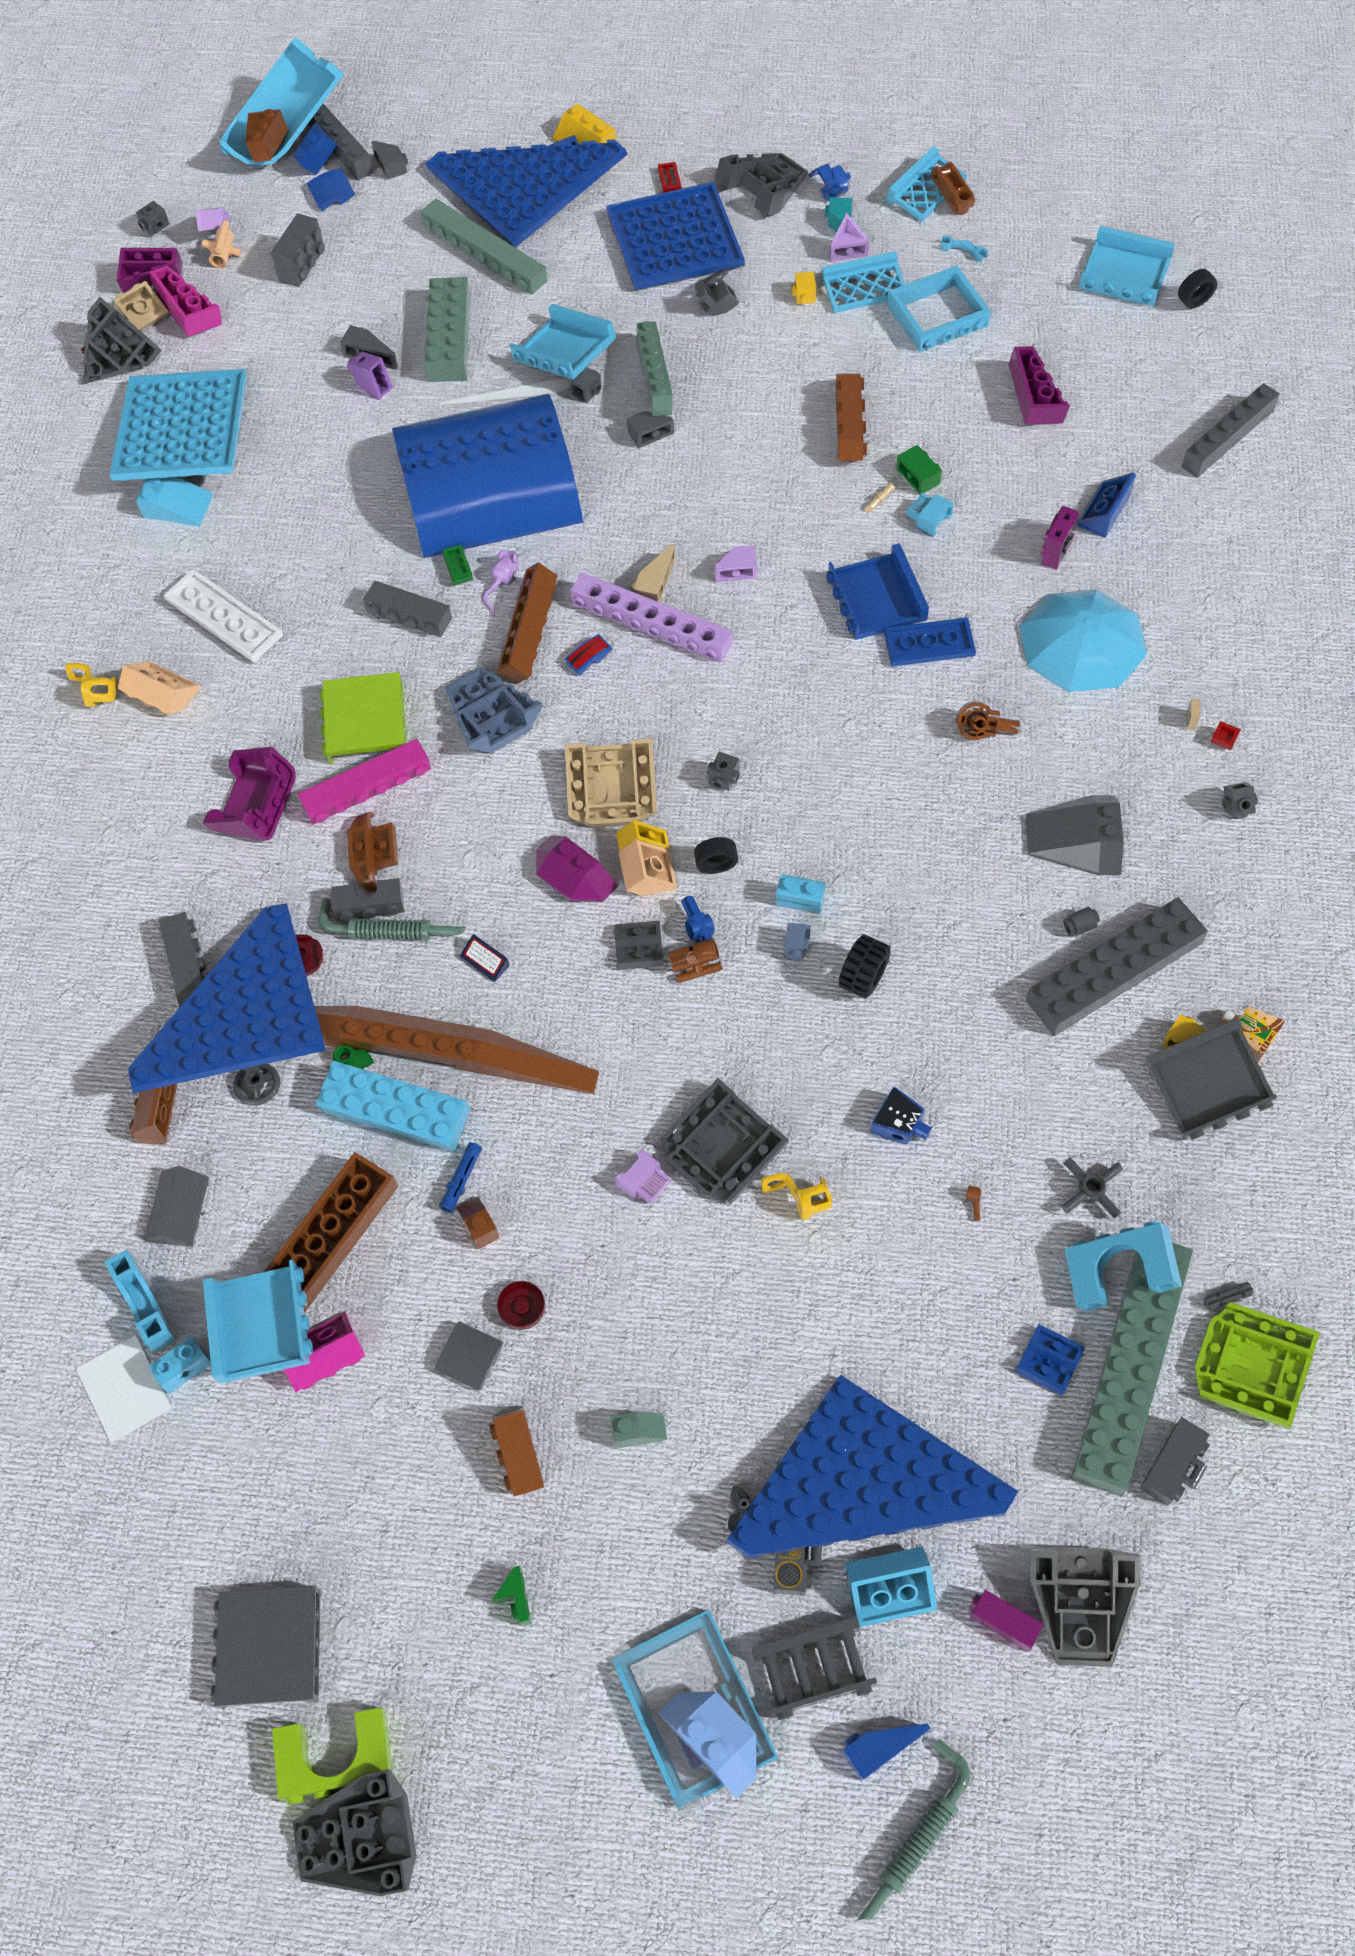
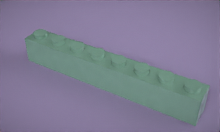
(484, 246)

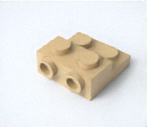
(140, 306)

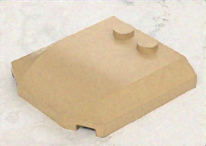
(610, 783)

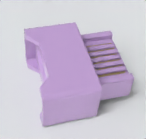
(643, 1178)

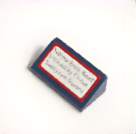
(484, 958)

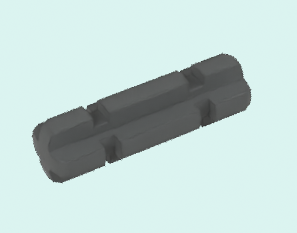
(1228, 1295)

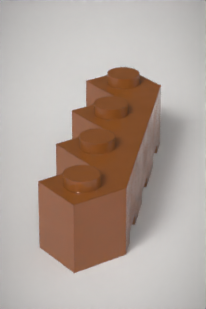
(849, 417)

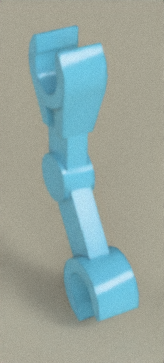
(976, 251)

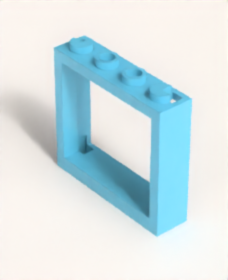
(929, 286)

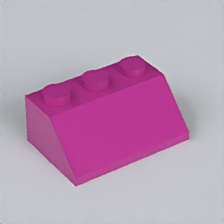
(334, 1348)

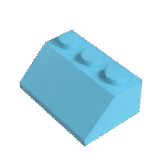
(891, 1586)

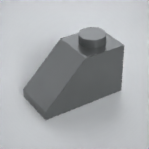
(390, 159)
(647, 428)

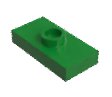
(457, 564)

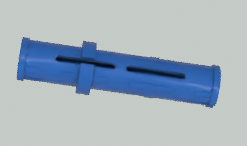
(456, 1185)

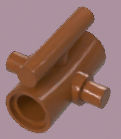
(695, 960)

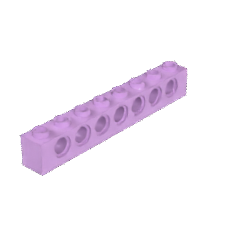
(651, 617)

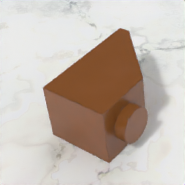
(478, 1222)

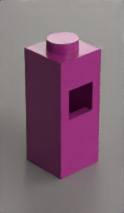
(1005, 1620)

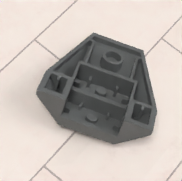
(1079, 834)
(1084, 1600)

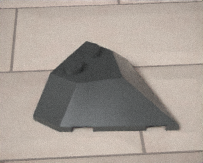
(114, 344)

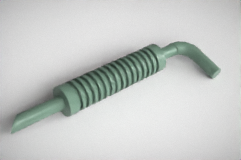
(384, 928)
(923, 1836)

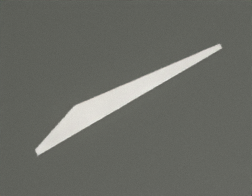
(541, 388)

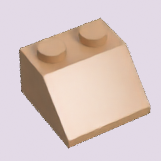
(647, 868)

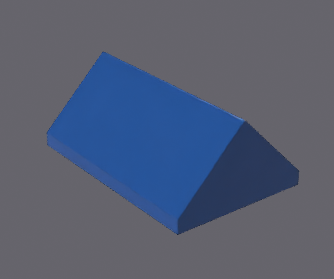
(1107, 504)

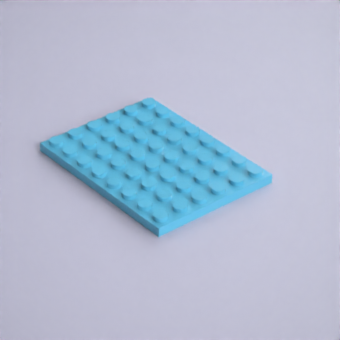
(179, 425)

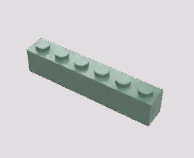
(654, 369)

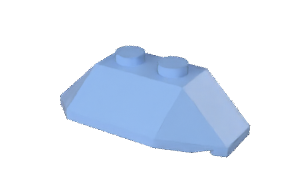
(715, 1736)

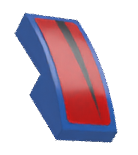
(592, 650)

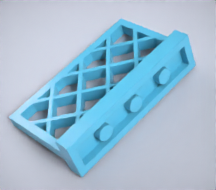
(915, 177)
(859, 270)

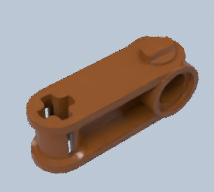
(953, 188)

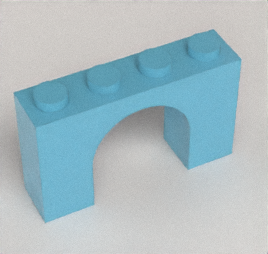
(1089, 1260)

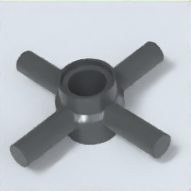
(1088, 1195)

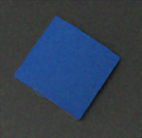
(330, 188)
(1050, 1359)

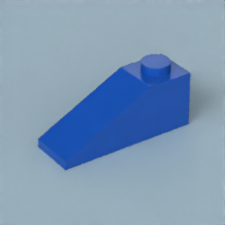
(876, 1748)

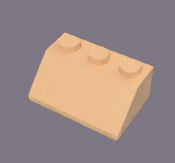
(157, 686)

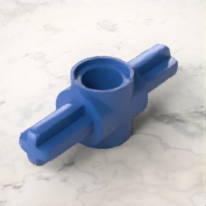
(698, 925)

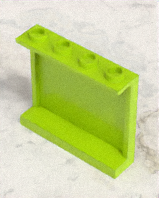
(362, 714)

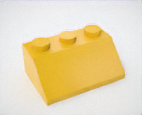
(584, 126)

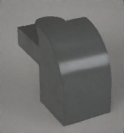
(716, 300)

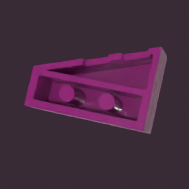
(137, 263)

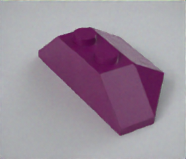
(573, 871)

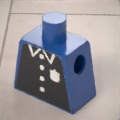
(900, 1119)

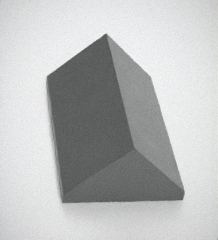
(177, 1207)

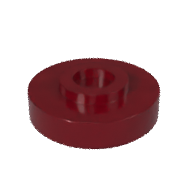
(521, 1305)

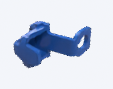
(834, 179)

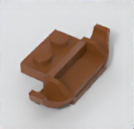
(370, 849)

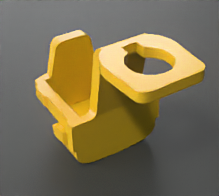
(92, 699)
(802, 1197)

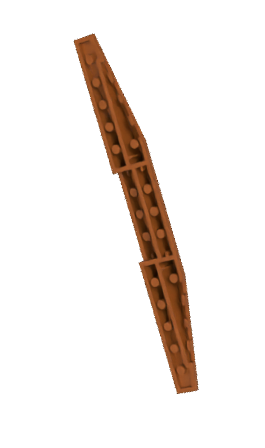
(452, 1044)

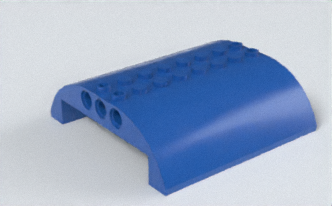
(488, 475)

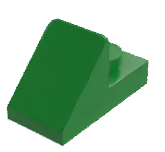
(514, 1589)

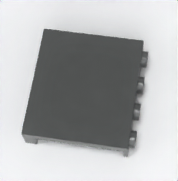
(1211, 1079)
(267, 1646)

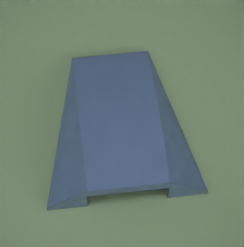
(490, 710)

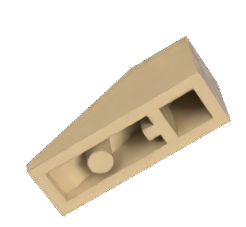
(654, 577)

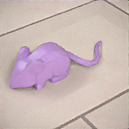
(502, 572)

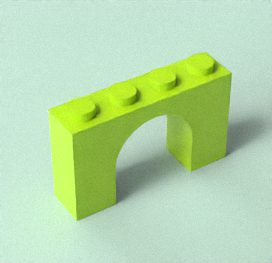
(297, 1777)

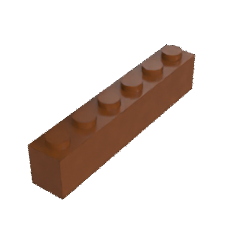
(527, 623)

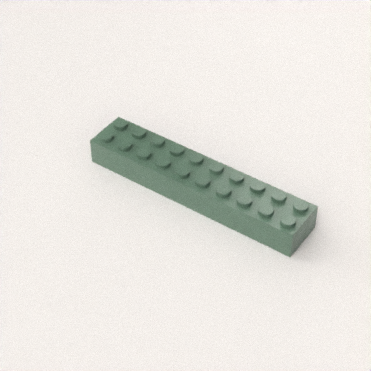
(1128, 1379)

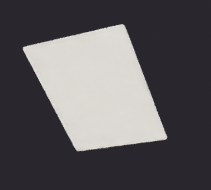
(123, 1389)

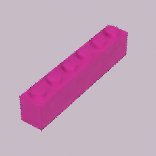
(364, 781)

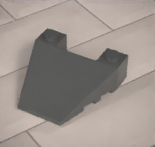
(768, 177)

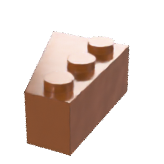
(265, 133)
(516, 1452)

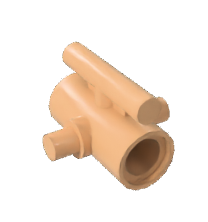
(221, 246)

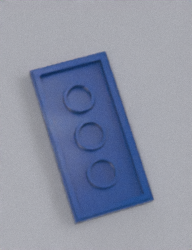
(929, 642)

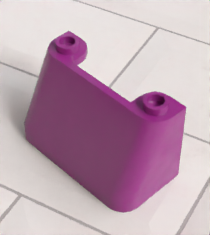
(257, 794)

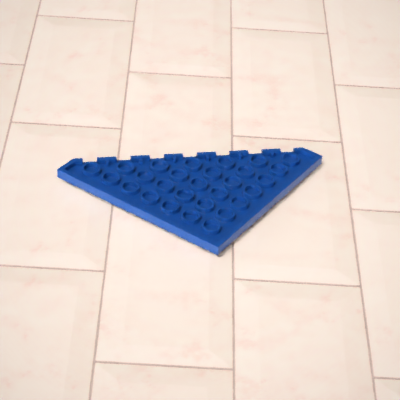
(526, 186)
(241, 1015)
(862, 1476)

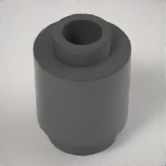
(1081, 921)

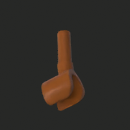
(974, 1193)

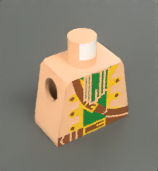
(1258, 1028)

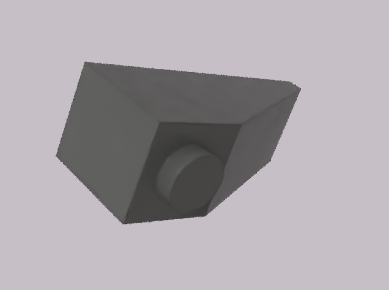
(362, 340)

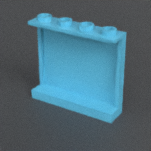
(1127, 266)
(565, 342)
(257, 1324)

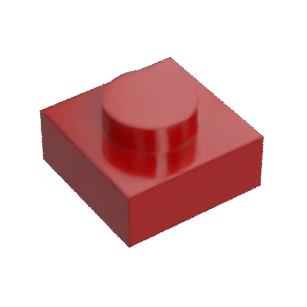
(1225, 735)

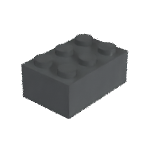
(298, 250)

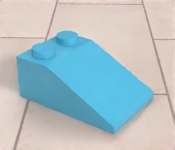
(173, 500)

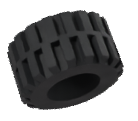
(864, 966)

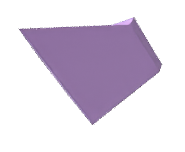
(849, 241)

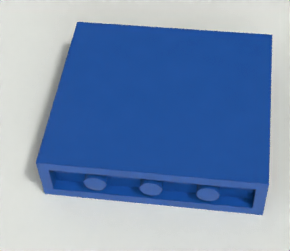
(878, 594)

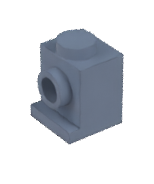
(797, 941)

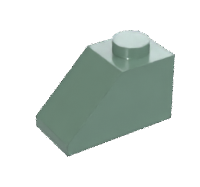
(638, 1428)

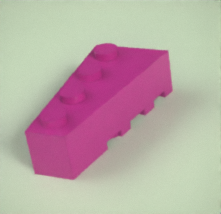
(188, 307)

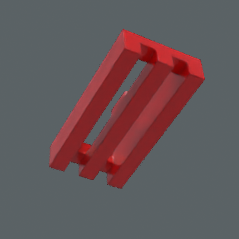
(671, 187)

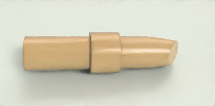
(879, 497)

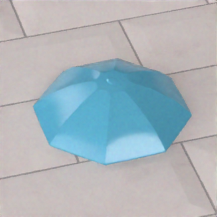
(1083, 640)

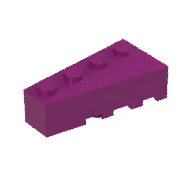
(1034, 388)

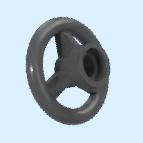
(715, 278)
(252, 1074)

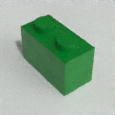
(919, 469)

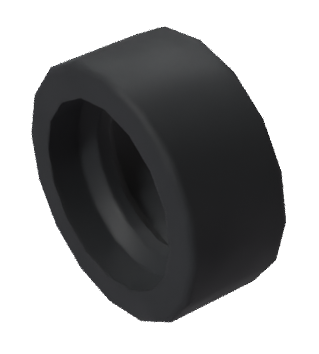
(1207, 286)
(716, 855)

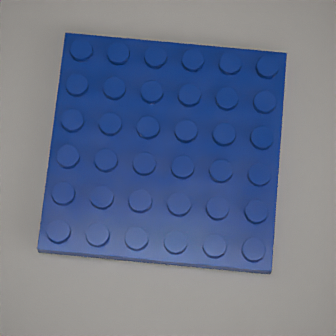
(674, 235)

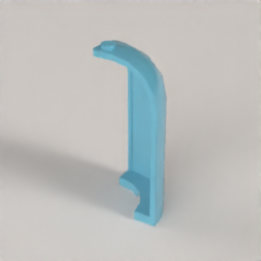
(296, 87)

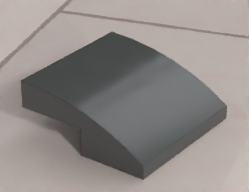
(638, 945)
(469, 1355)

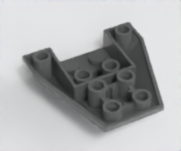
(359, 1838)

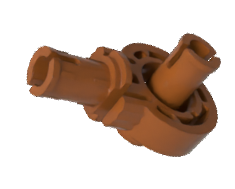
(982, 721)

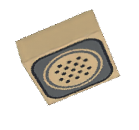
(1193, 714)

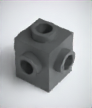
(152, 218)
(723, 771)
(1239, 800)

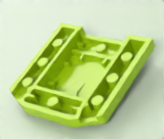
(1255, 1363)

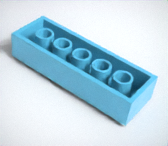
(393, 1106)

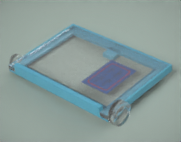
(685, 1661)

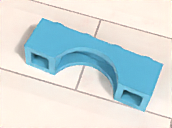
(141, 1300)

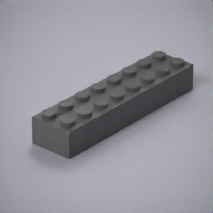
(1116, 966)

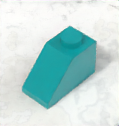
(837, 210)

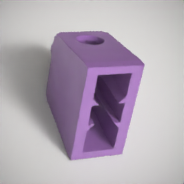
(370, 374)

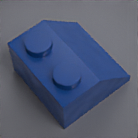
(315, 149)

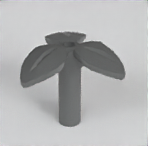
(739, 1500)

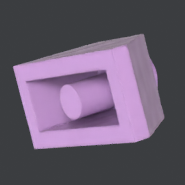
(211, 218)
(737, 565)

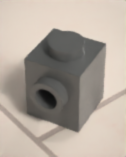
(586, 385)

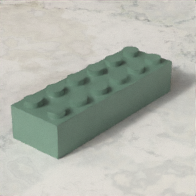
(447, 329)

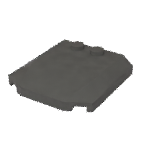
(721, 1144)

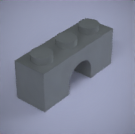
(386, 901)

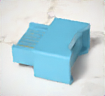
(930, 512)

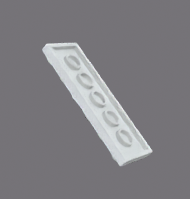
(223, 615)

